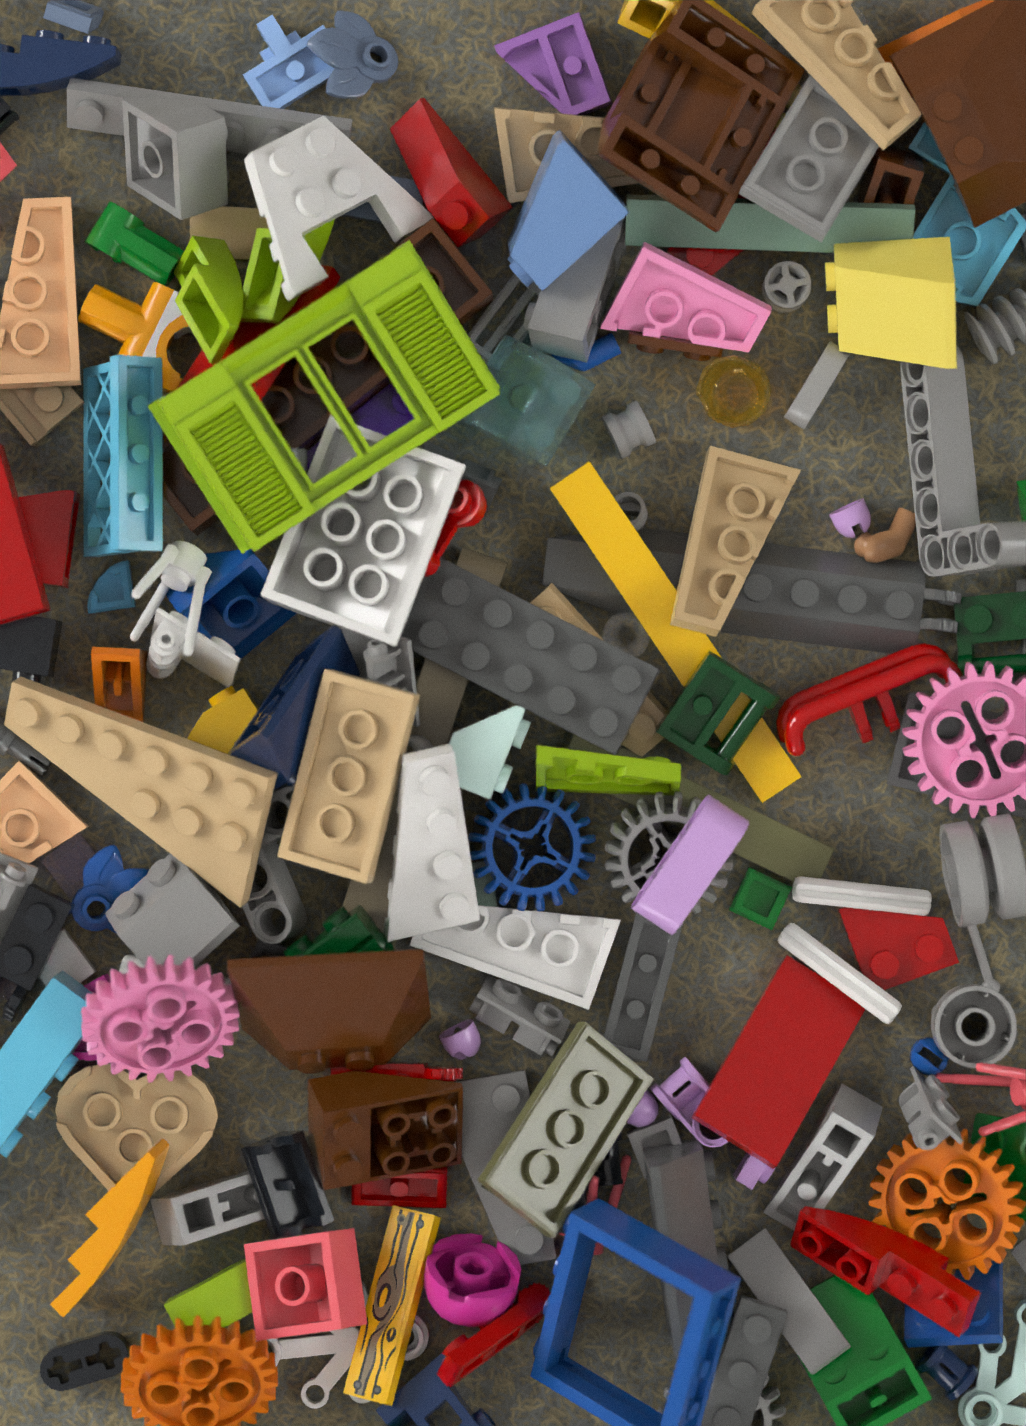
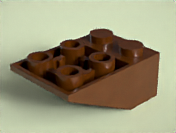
(382, 1126)

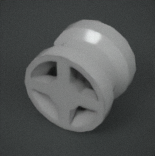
(793, 276)
(628, 429)

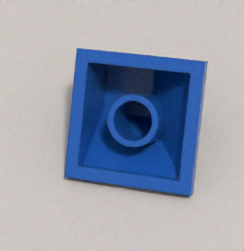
(233, 601)

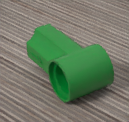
(128, 241)

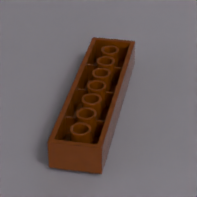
(346, 364)

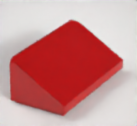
(417, 1189)

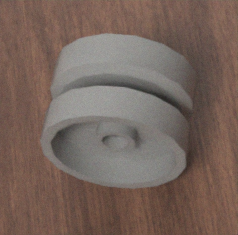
(983, 869)

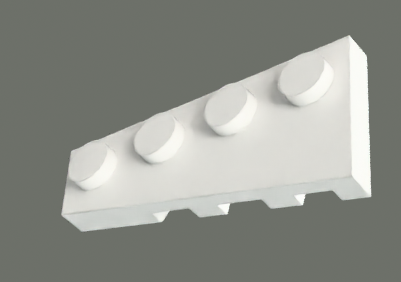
(431, 852)
(531, 948)

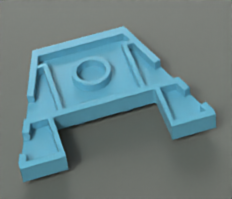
(976, 251)

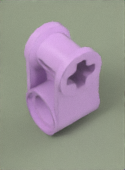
(687, 1100)

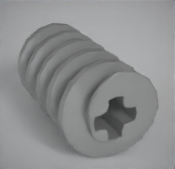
(999, 325)

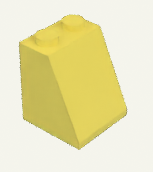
(895, 300)

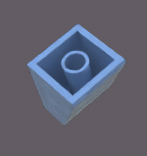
(561, 215)

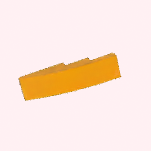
(116, 1220)

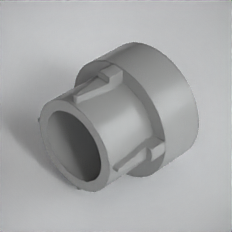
(998, 1033)

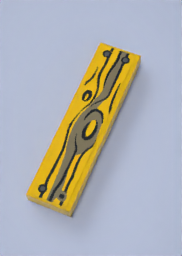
(392, 1305)

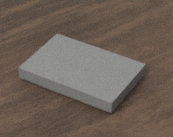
(810, 163)

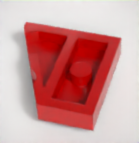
(897, 945)

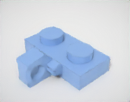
(288, 67)

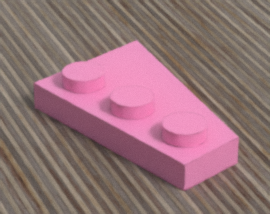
(683, 302)

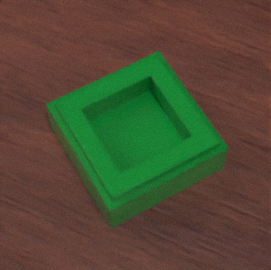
(760, 898)

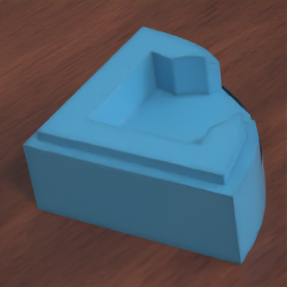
(112, 590)

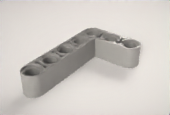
(945, 478)
(280, 888)

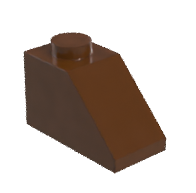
(892, 177)

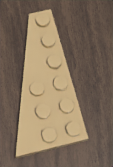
(174, 790)

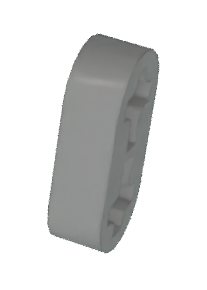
(816, 385)

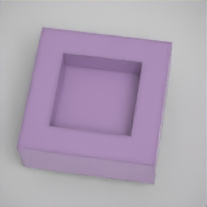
(752, 1170)

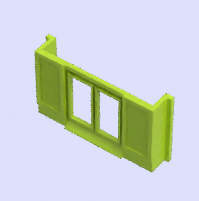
(240, 452)

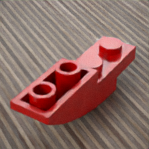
(883, 1258)

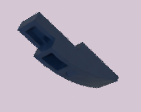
(50, 62)

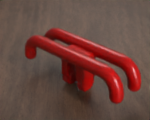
(856, 686)

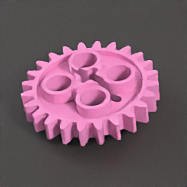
(942, 757)
(159, 1018)

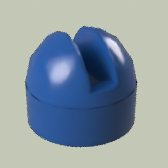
(924, 1065)

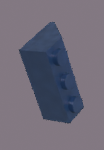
(282, 722)

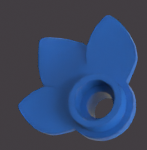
(103, 882)

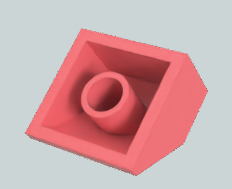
(305, 1284)

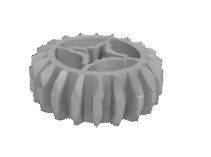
(650, 819)

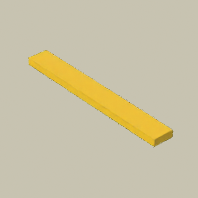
(652, 601)

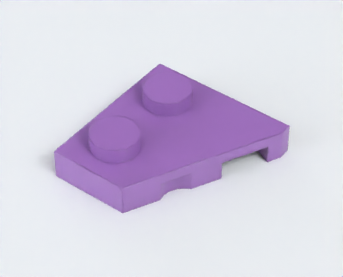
(560, 65)

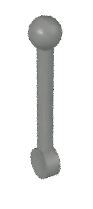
(982, 959)

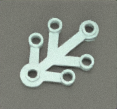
(1006, 1391)

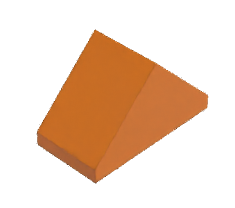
(120, 680)

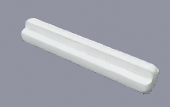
(861, 895)
(839, 973)

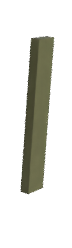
(764, 841)

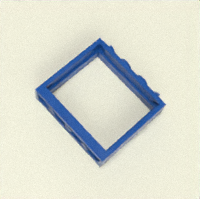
(707, 1324)

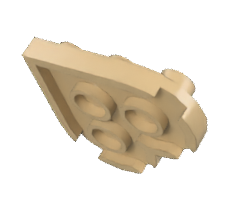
(118, 1120)

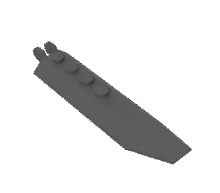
(786, 595)

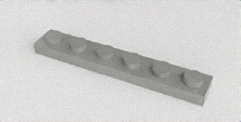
(99, 109)

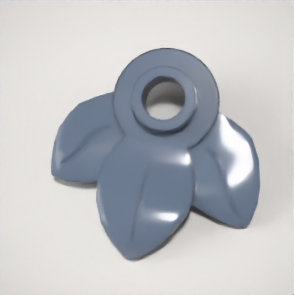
(348, 52)

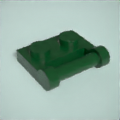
(987, 621)
(704, 705)

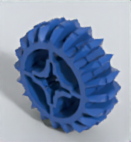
(567, 866)

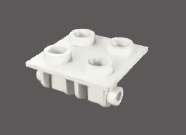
(166, 648)

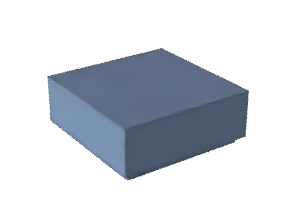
(74, 14)

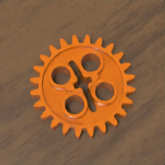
(959, 1239)
(199, 1376)

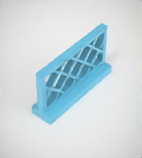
(135, 450)

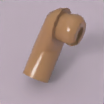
(888, 543)

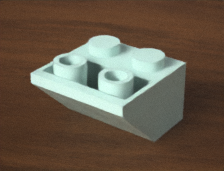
(484, 748)

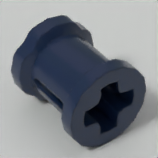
(954, 1383)

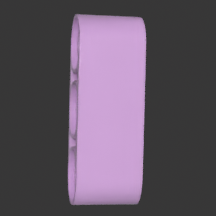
(690, 864)

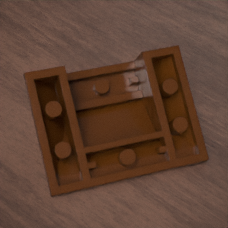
(974, 103)
(698, 110)
(332, 1006)

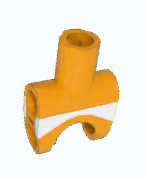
(141, 328)

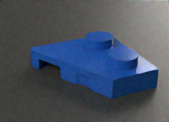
(986, 1321)

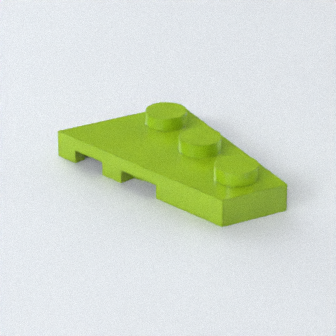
(604, 773)

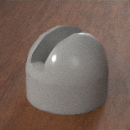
(634, 506)

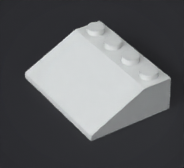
(369, 548)

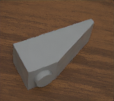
(573, 305)
(826, 1155)
(206, 1209)

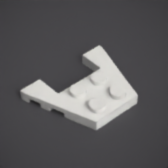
(313, 180)

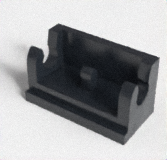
(287, 1184)

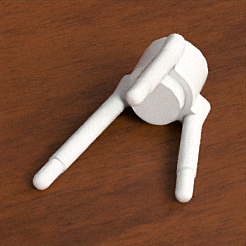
(180, 568)

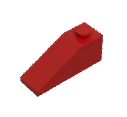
(448, 176)

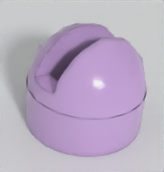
(851, 515)
(462, 1043)
(645, 1111)

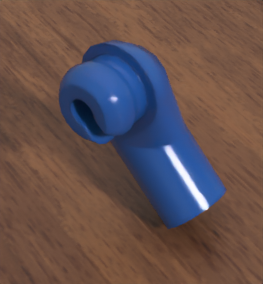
(601, 351)

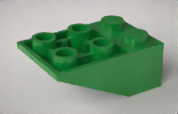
(875, 1376)

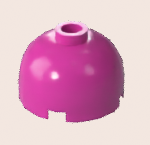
(471, 1279)

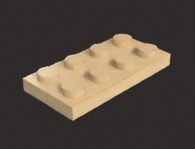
(348, 775)

